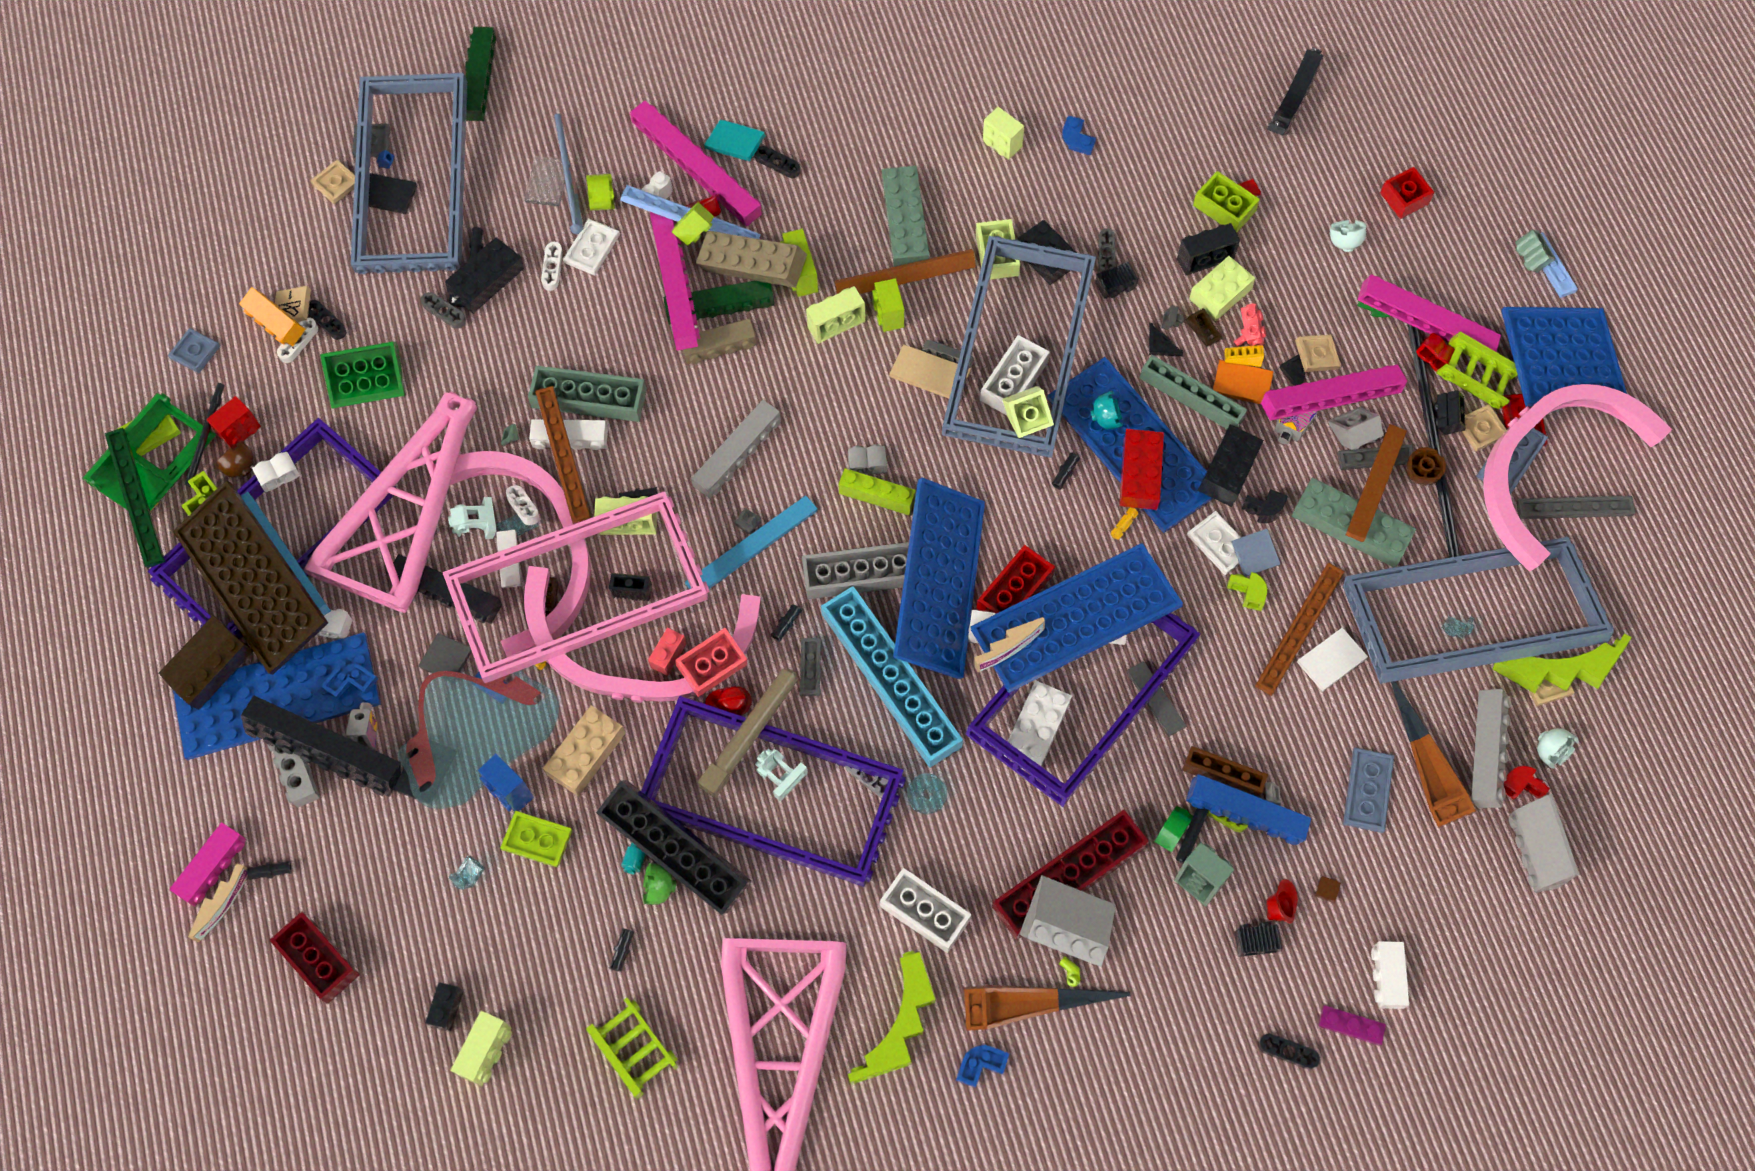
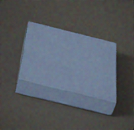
(194, 350)
(1255, 552)

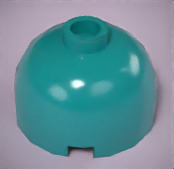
(1107, 411)

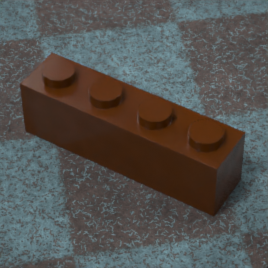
(1224, 771)

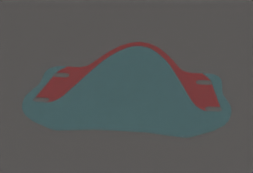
(466, 725)

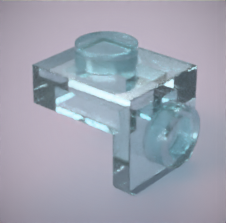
(1456, 628)
(467, 873)

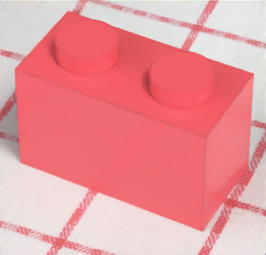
(667, 651)

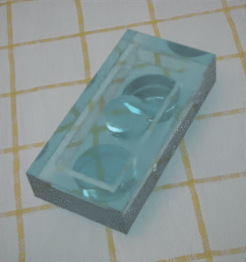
(515, 523)

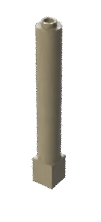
(718, 774)

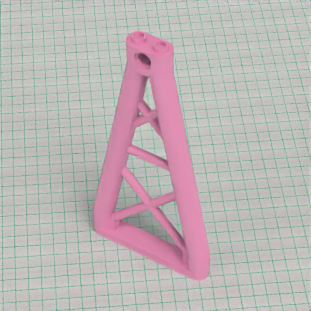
(402, 591)
(799, 1104)

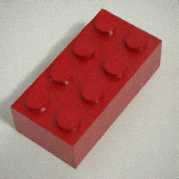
(1141, 469)
(1017, 582)

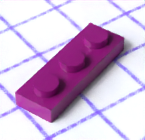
(1352, 1025)

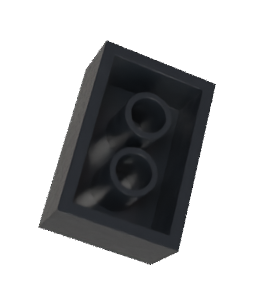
(1046, 236)
(1207, 248)

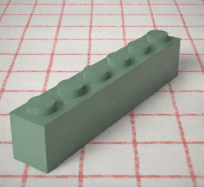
(1192, 393)

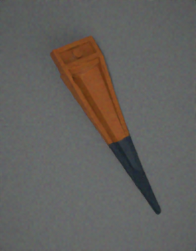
(1443, 789)
(1000, 1004)

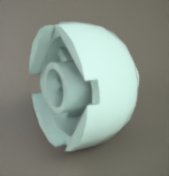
(1347, 235)
(1556, 746)

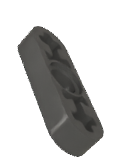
(1102, 246)
(446, 317)
(943, 351)

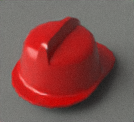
(710, 204)
(730, 699)
(1283, 903)

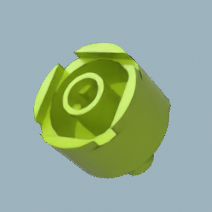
(600, 192)

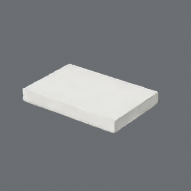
(591, 247)
(1214, 540)
(1332, 659)

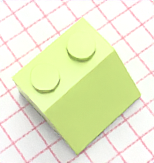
(1028, 411)

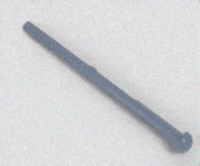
(577, 225)

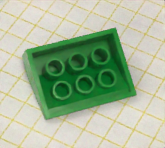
(363, 374)

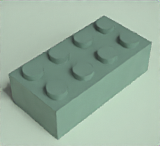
(1204, 873)

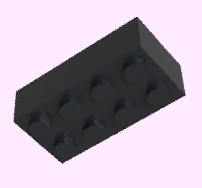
(484, 275)
(1230, 465)

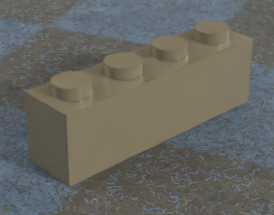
(722, 341)

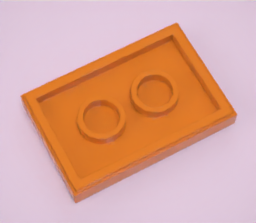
(1242, 381)

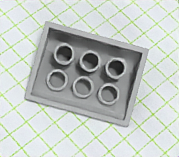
(1543, 844)
(1069, 921)

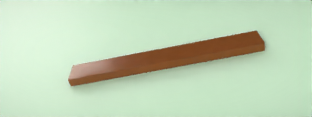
(910, 272)
(563, 455)
(1376, 483)
(1299, 629)

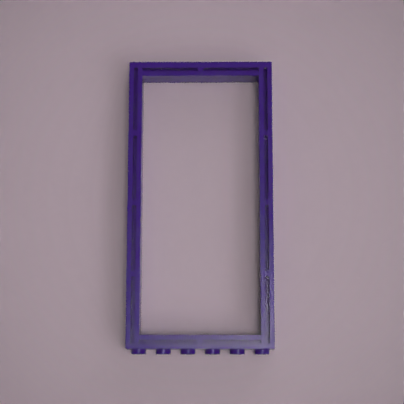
(296, 449)
(1172, 626)
(870, 855)

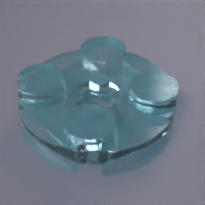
(934, 802)

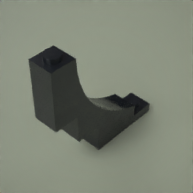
(1297, 92)

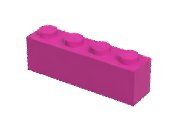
(208, 864)

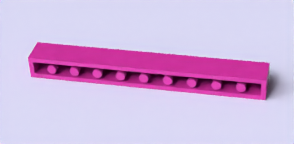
(696, 163)
(675, 283)

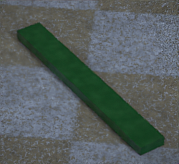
(135, 498)

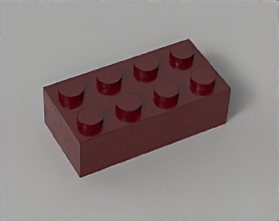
(314, 957)

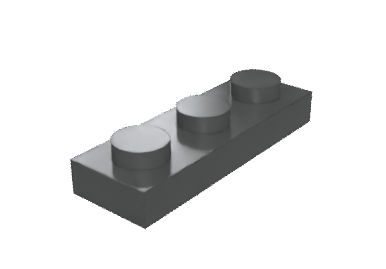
(810, 666)

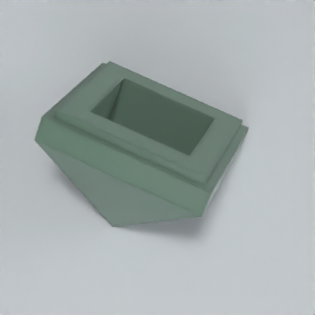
(509, 435)

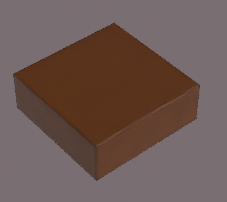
(1327, 889)

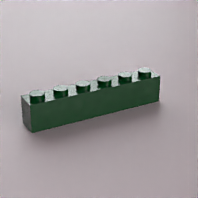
(479, 71)
(729, 299)

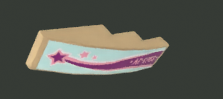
(1015, 640)
(215, 909)

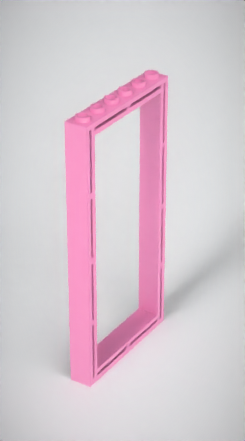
(560, 538)

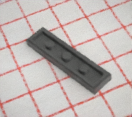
(1365, 457)
(1159, 703)

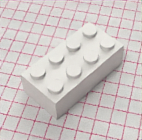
(1014, 373)
(1039, 721)
(925, 910)

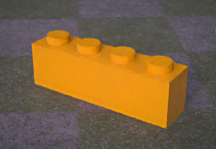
(272, 316)

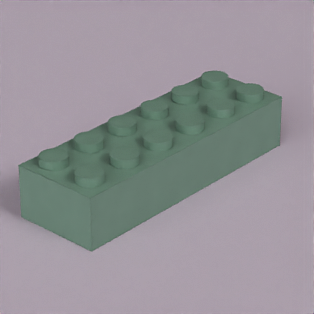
(904, 215)
(591, 393)
(1332, 512)

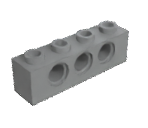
(307, 790)

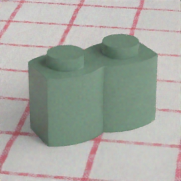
(1534, 250)

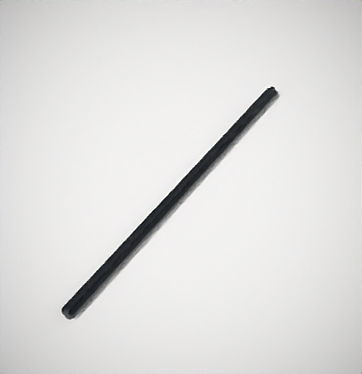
(1434, 442)

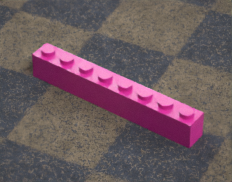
(1422, 313)
(1333, 392)

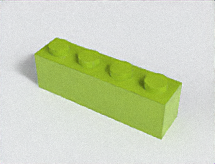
(877, 491)

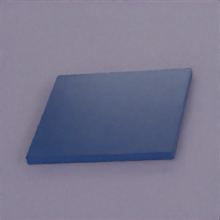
(1561, 349)

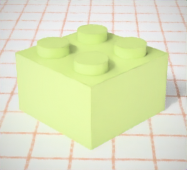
(1003, 133)

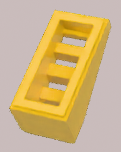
(1245, 355)

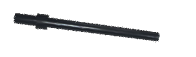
(215, 402)

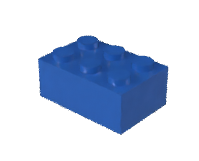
(505, 784)

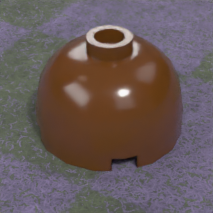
(236, 461)
(1425, 466)

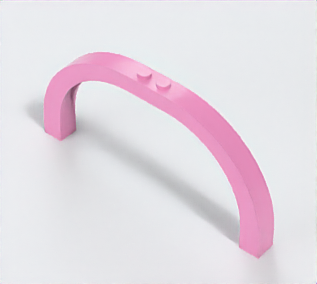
(511, 465)
(1496, 489)
(618, 687)

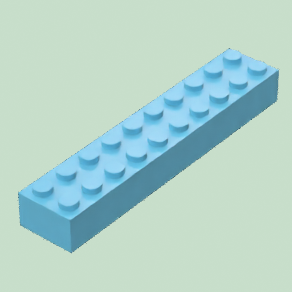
(891, 678)

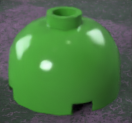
(657, 884)

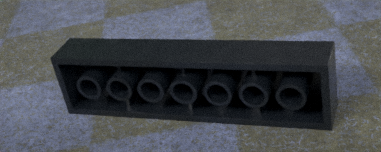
(320, 746)
(673, 847)

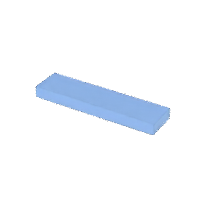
(1558, 275)

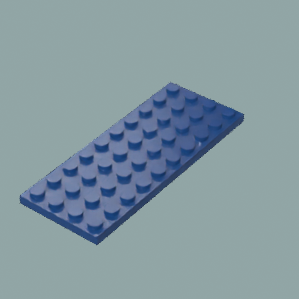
(1180, 469)
(939, 579)
(1081, 615)
(292, 687)

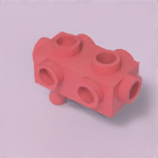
(1253, 330)

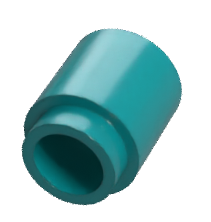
(633, 859)

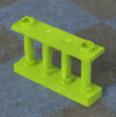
(1486, 356)
(611, 1050)

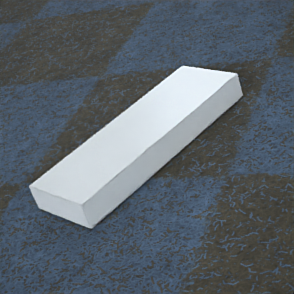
(509, 575)

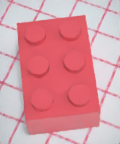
(711, 662)

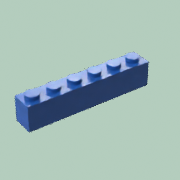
(1248, 809)

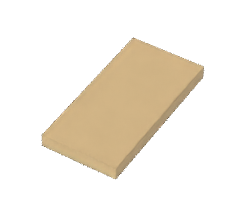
(925, 371)

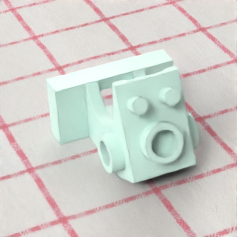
(486, 521)
(768, 761)

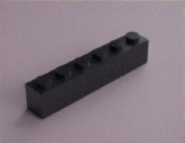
(434, 587)

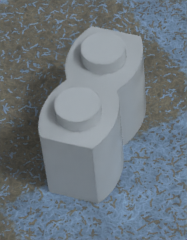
(868, 460)

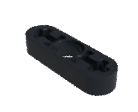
(782, 168)
(327, 327)
(1297, 1047)

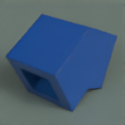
(385, 159)

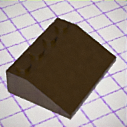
(205, 662)

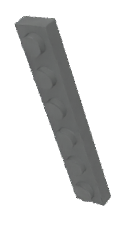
(1575, 507)

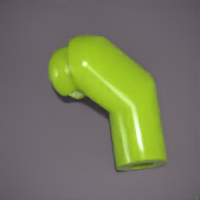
(1073, 971)

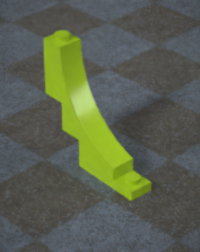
(1588, 667)
(892, 1051)

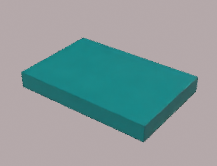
(734, 140)

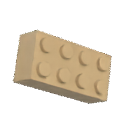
(584, 750)

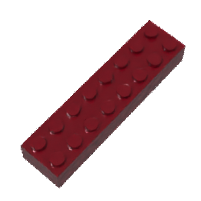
(1076, 867)

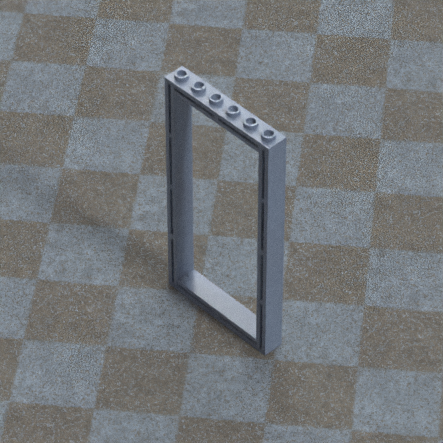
(408, 84)
(1036, 254)
(1355, 585)

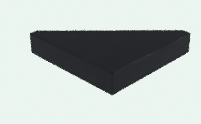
(1160, 344)
(1294, 370)

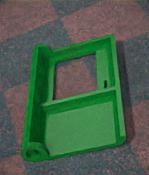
(154, 480)

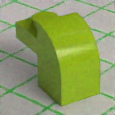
(1253, 587)

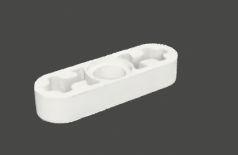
(548, 259)
(310, 332)
(522, 499)

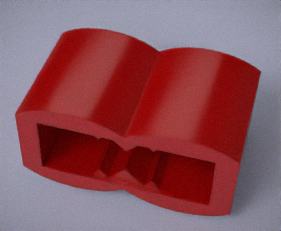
(1435, 351)

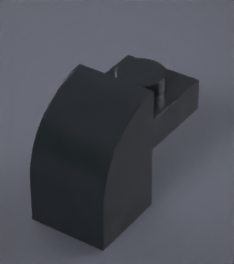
(1266, 510)

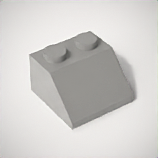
(1356, 428)

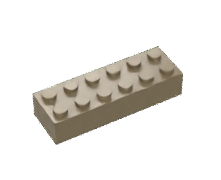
(751, 258)

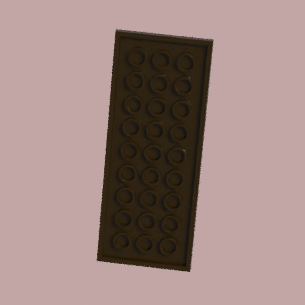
(250, 577)

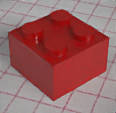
(1407, 192)
(234, 422)

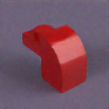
(1522, 778)

